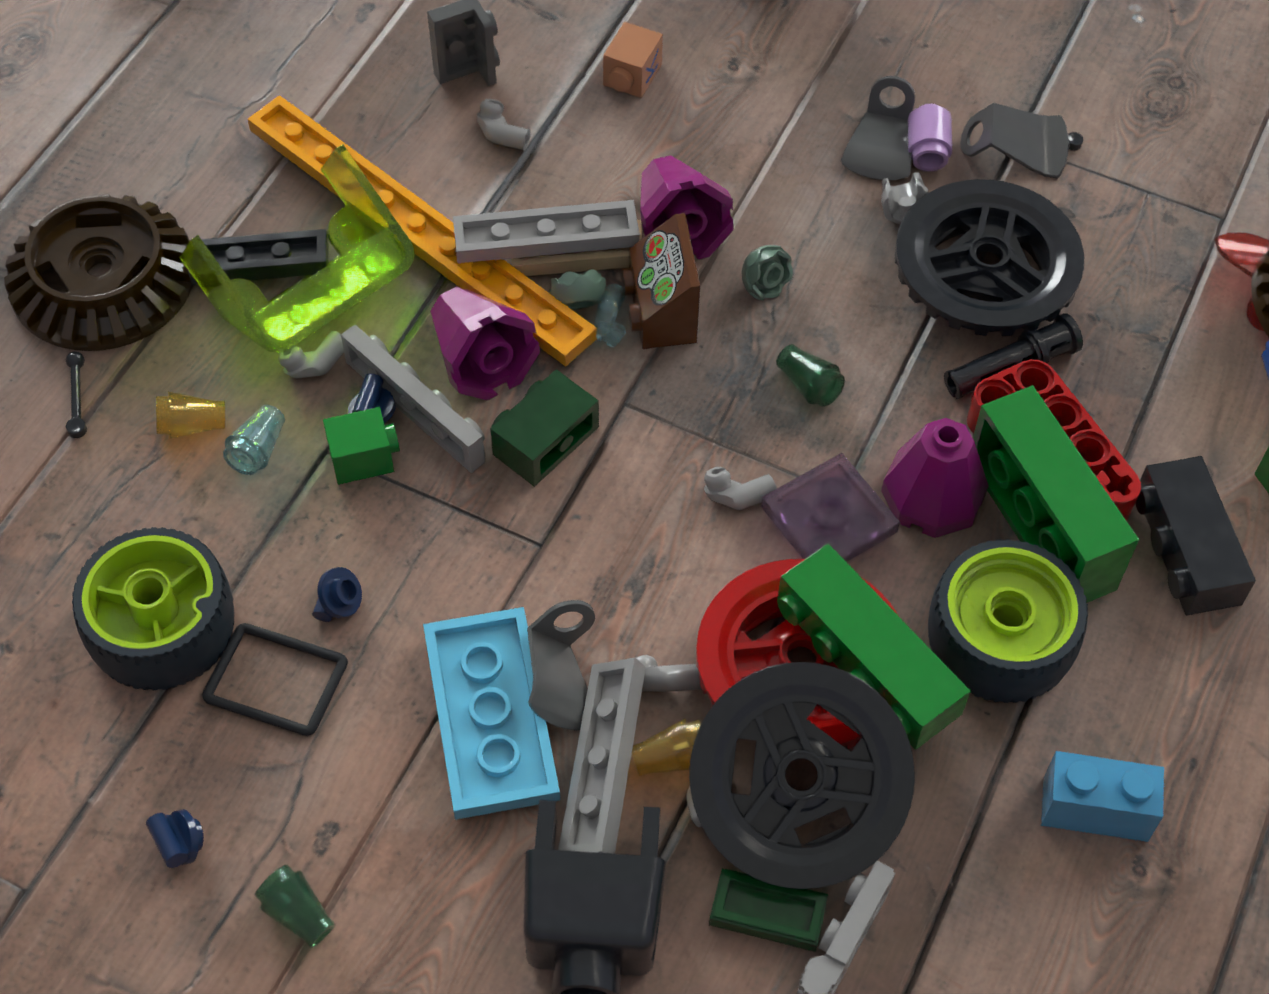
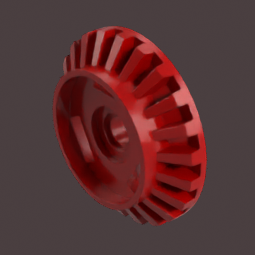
(729, 655)

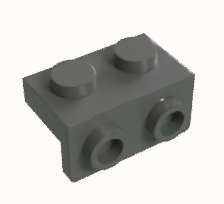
(463, 41)

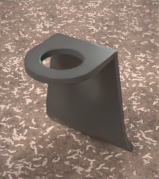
(1026, 137)
(881, 139)
(557, 681)

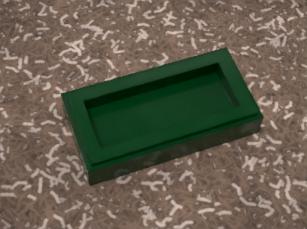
(768, 910)

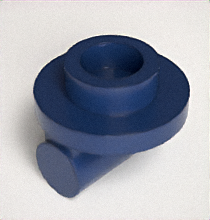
(373, 396)
(337, 594)
(176, 837)

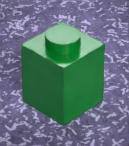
(360, 445)

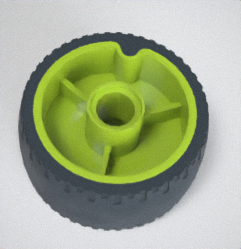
(153, 608)
(1008, 620)

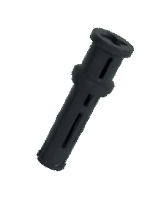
(1039, 344)

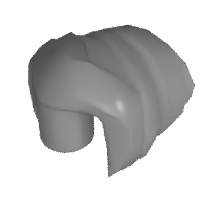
(900, 198)

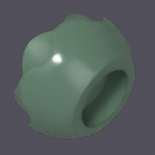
(766, 271)
(578, 290)

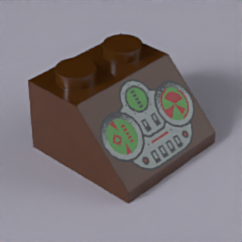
(663, 286)

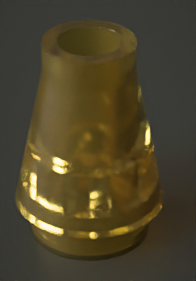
(188, 414)
(667, 749)

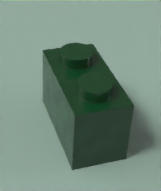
(544, 427)

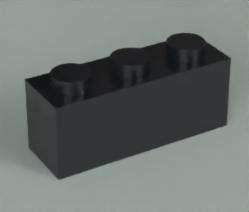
(1194, 536)

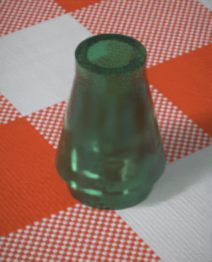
(813, 376)
(292, 903)

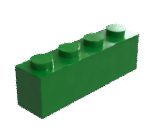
(871, 642)

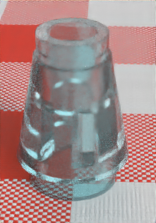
(254, 441)

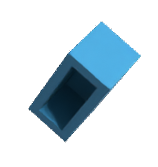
(1102, 796)

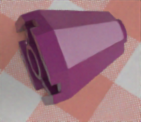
(676, 188)
(483, 342)
(936, 479)

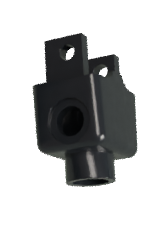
(590, 910)

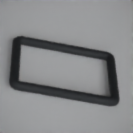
(262, 716)

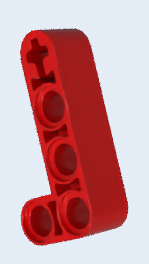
(1091, 442)

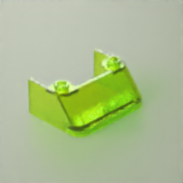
(370, 256)

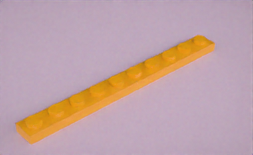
(309, 145)

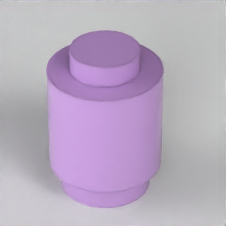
(930, 137)

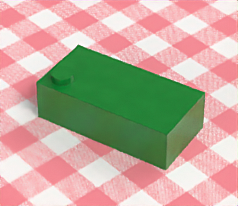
(1051, 491)

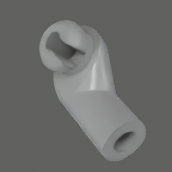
(496, 128)
(312, 363)
(734, 494)
(669, 677)

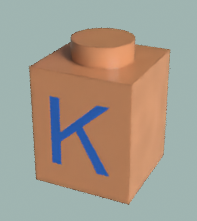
(632, 59)

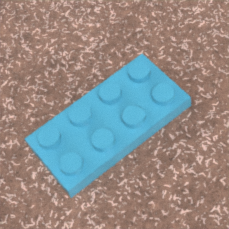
(490, 735)

